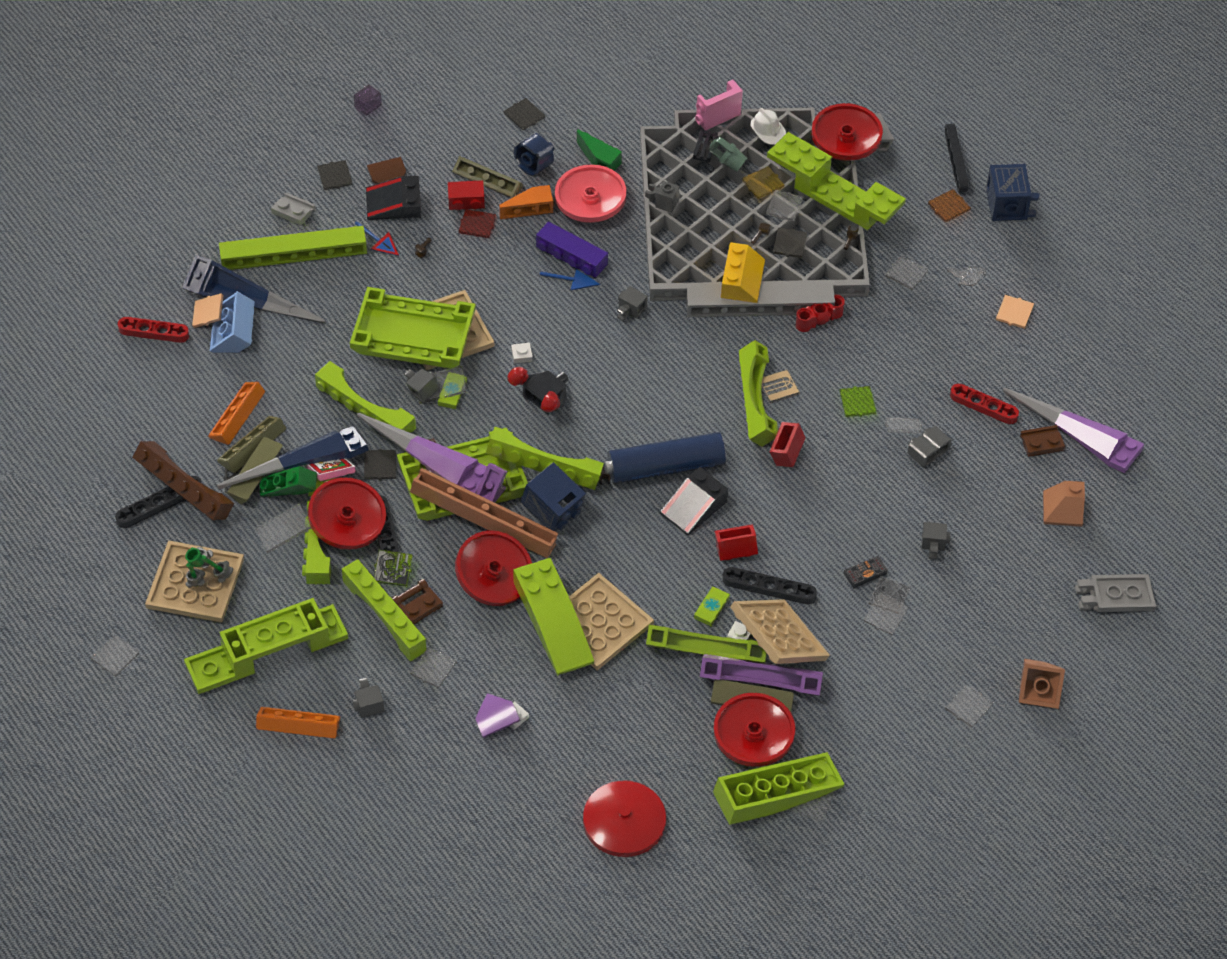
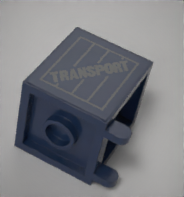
(1009, 193)
(545, 493)

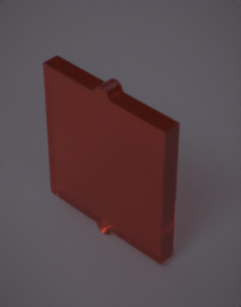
(477, 223)

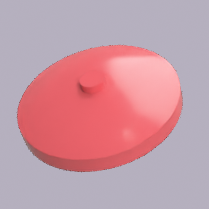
(590, 193)

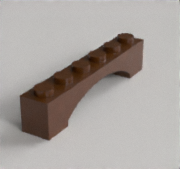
(208, 501)

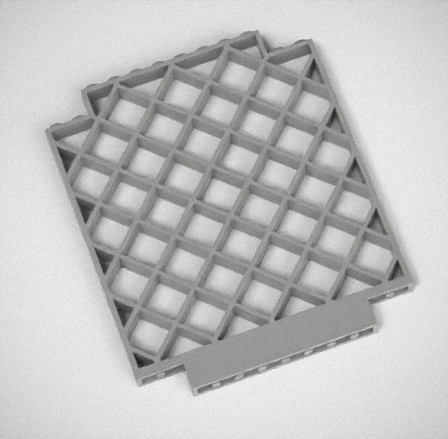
(774, 297)

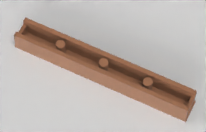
(483, 512)

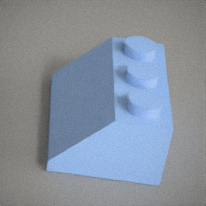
(236, 324)

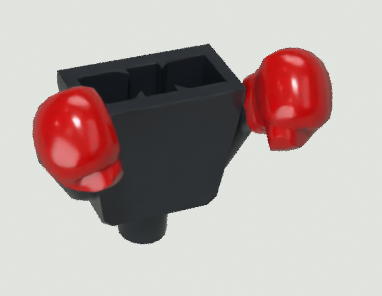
(542, 389)

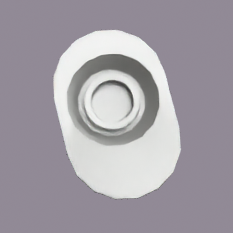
(767, 126)

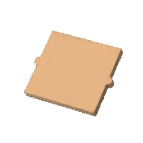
(207, 310)
(1014, 311)

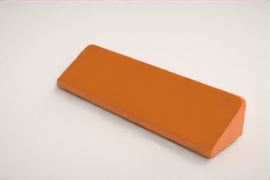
(237, 412)
(297, 722)

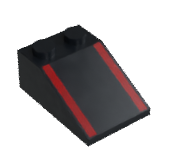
(394, 199)
(695, 501)

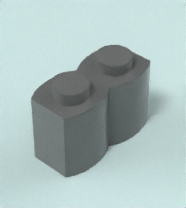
(929, 446)

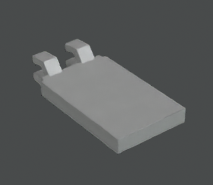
(1116, 593)

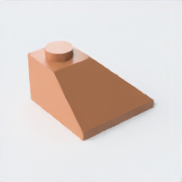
(1064, 504)
(1041, 684)

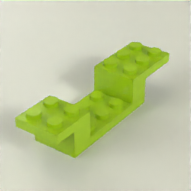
(819, 183)
(263, 637)

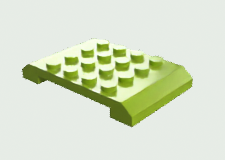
(412, 329)
(514, 481)

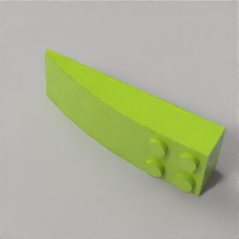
(553, 616)
(776, 787)

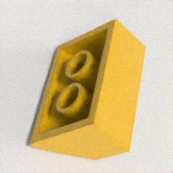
(742, 273)

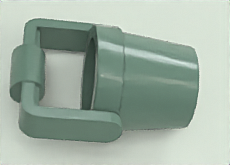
(731, 157)

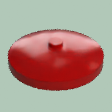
(847, 131)
(346, 513)
(487, 565)
(754, 729)
(624, 818)

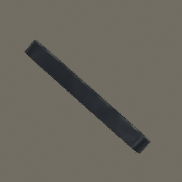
(956, 158)
(148, 503)
(762, 579)

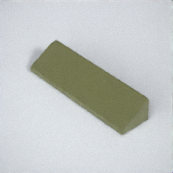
(491, 178)
(243, 449)
(264, 452)
(725, 690)

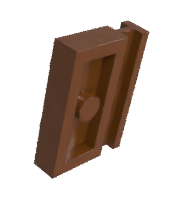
(1042, 440)

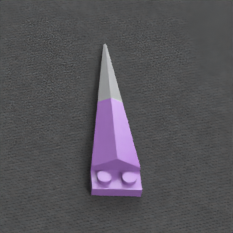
(1103, 441)
(438, 459)

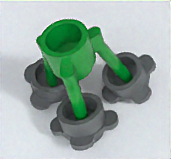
(200, 557)

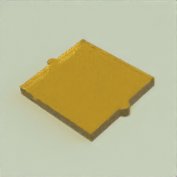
(763, 182)

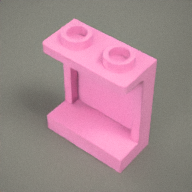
(719, 108)

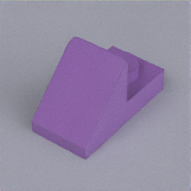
(491, 483)

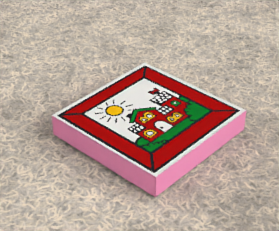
(331, 469)

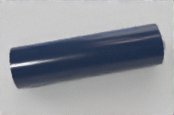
(666, 457)

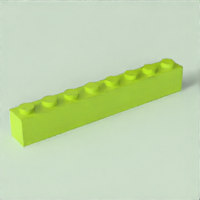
(293, 248)

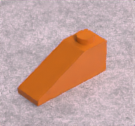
(530, 202)

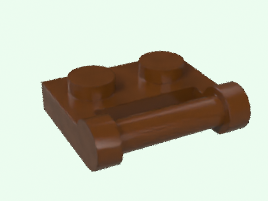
(422, 605)

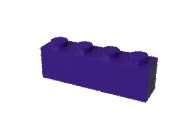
(571, 249)

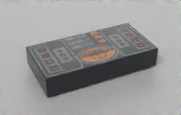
(865, 572)

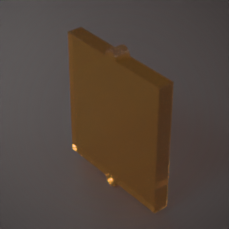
(949, 205)

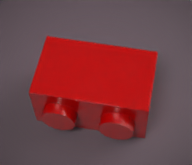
(466, 195)
(787, 444)
(736, 542)

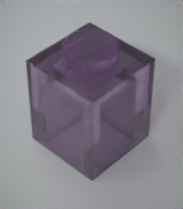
(367, 100)

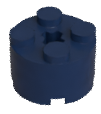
(534, 154)

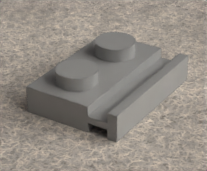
(293, 209)

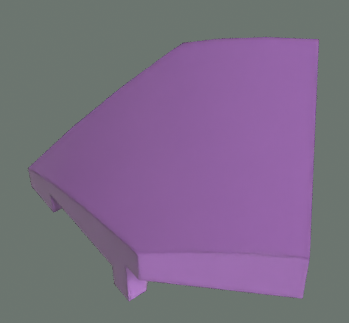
(496, 715)

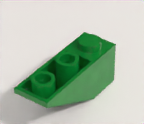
(598, 151)
(289, 482)

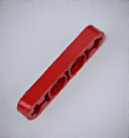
(152, 332)
(982, 406)

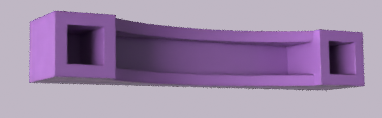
(762, 673)

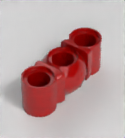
(819, 314)

